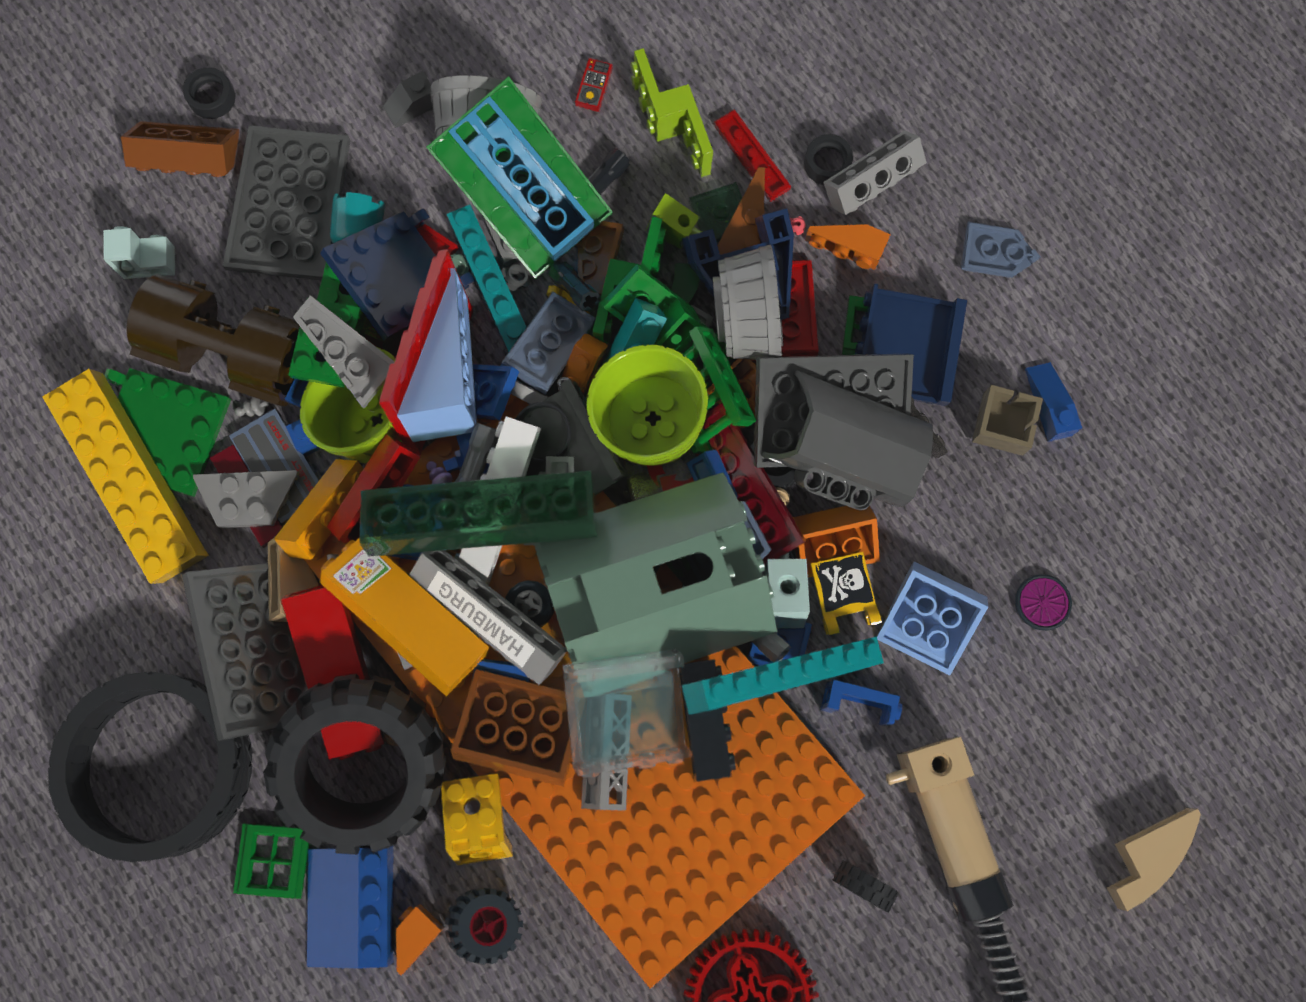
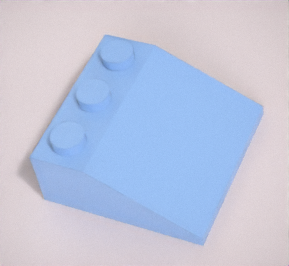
(932, 618)

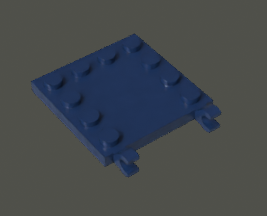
(385, 270)

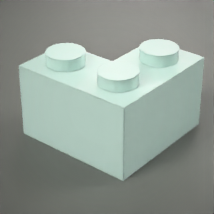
(136, 256)

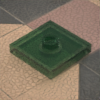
(716, 208)

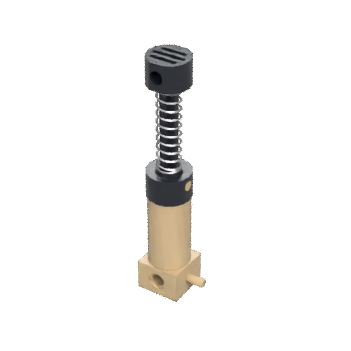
(964, 851)

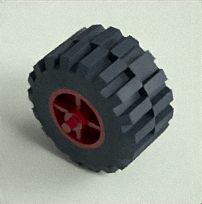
(483, 925)

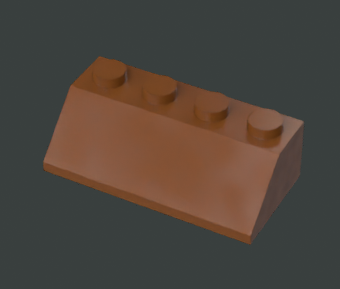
(180, 148)

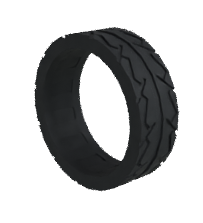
(70, 771)

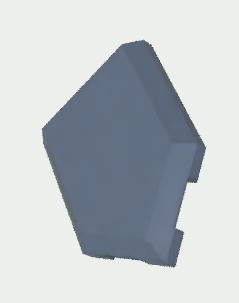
(996, 250)

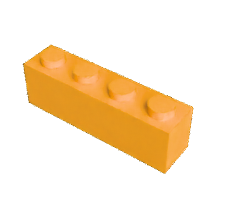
(308, 525)

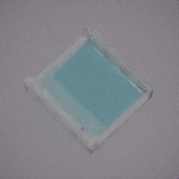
(625, 712)

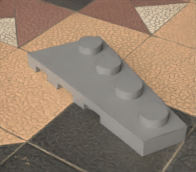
(352, 357)

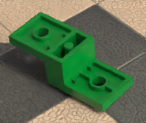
(619, 269)
(679, 314)
(304, 357)

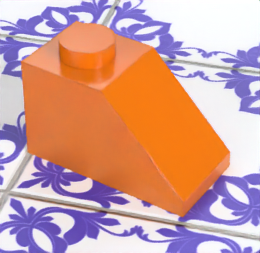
(414, 935)

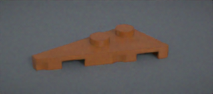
(742, 229)

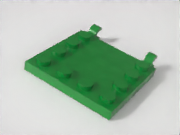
(173, 422)

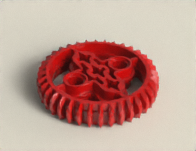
(733, 965)

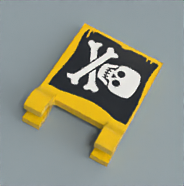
(844, 589)

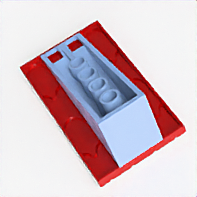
(432, 378)

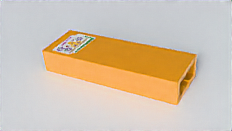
(404, 615)

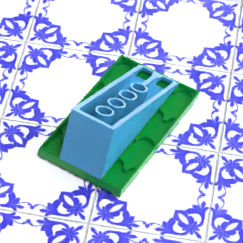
(520, 178)

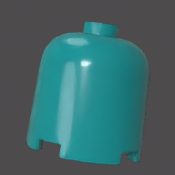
(353, 214)

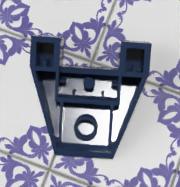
(773, 229)

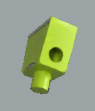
(676, 220)

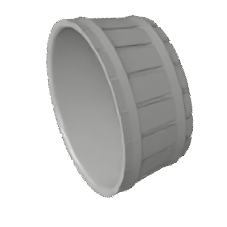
(458, 94)
(748, 305)

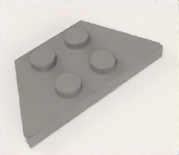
(245, 497)

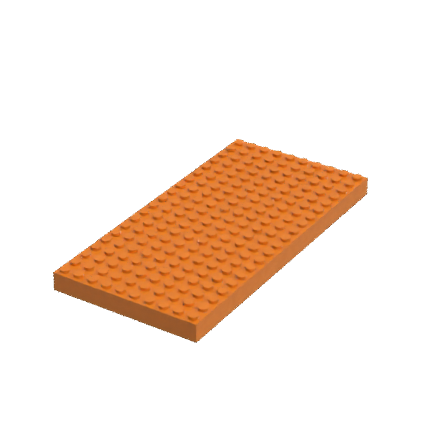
(682, 847)

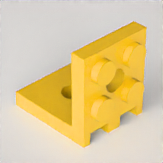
(477, 835)

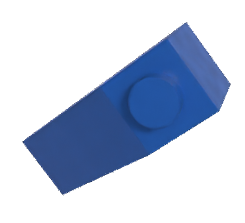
(1057, 408)

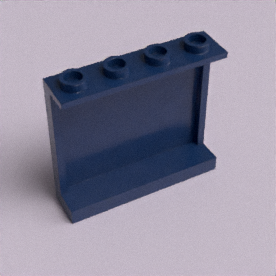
(920, 327)

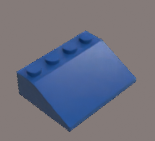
(350, 908)

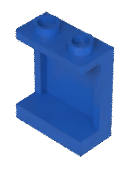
(839, 690)

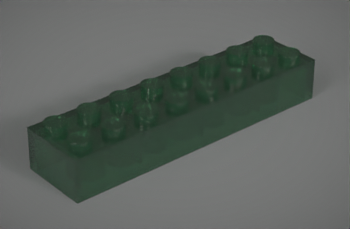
(478, 513)

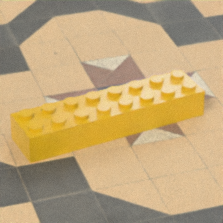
(125, 476)

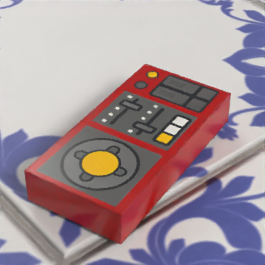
(593, 85)

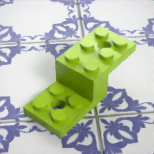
(672, 113)

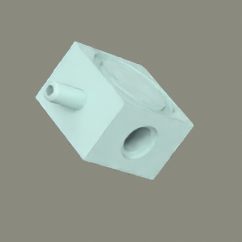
(790, 591)

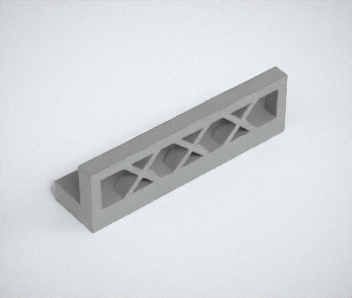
(596, 791)

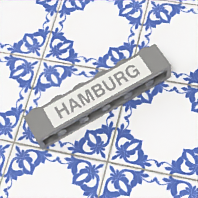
(488, 614)

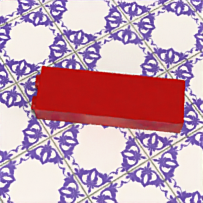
(328, 649)

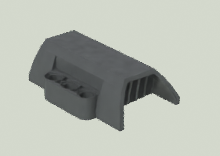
(858, 447)

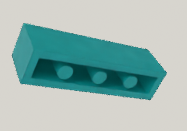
(639, 327)

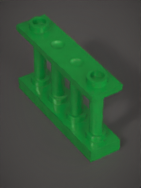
(726, 387)

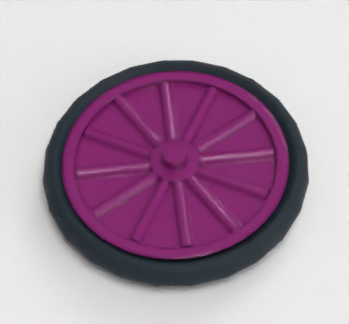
(1043, 602)

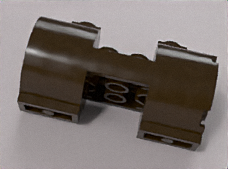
(178, 322)

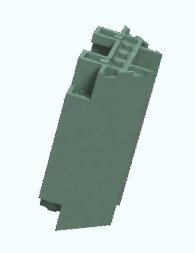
(611, 595)

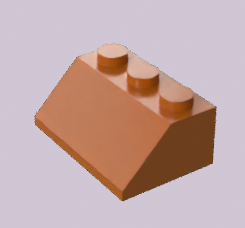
(838, 534)

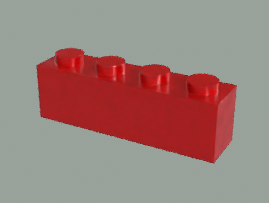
(386, 469)

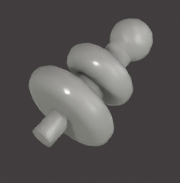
(252, 407)

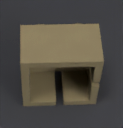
(1003, 424)

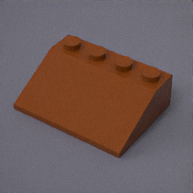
(515, 728)

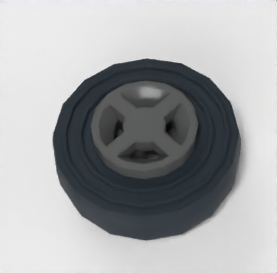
(533, 596)

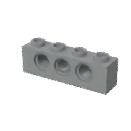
(875, 172)

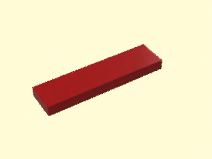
(751, 153)

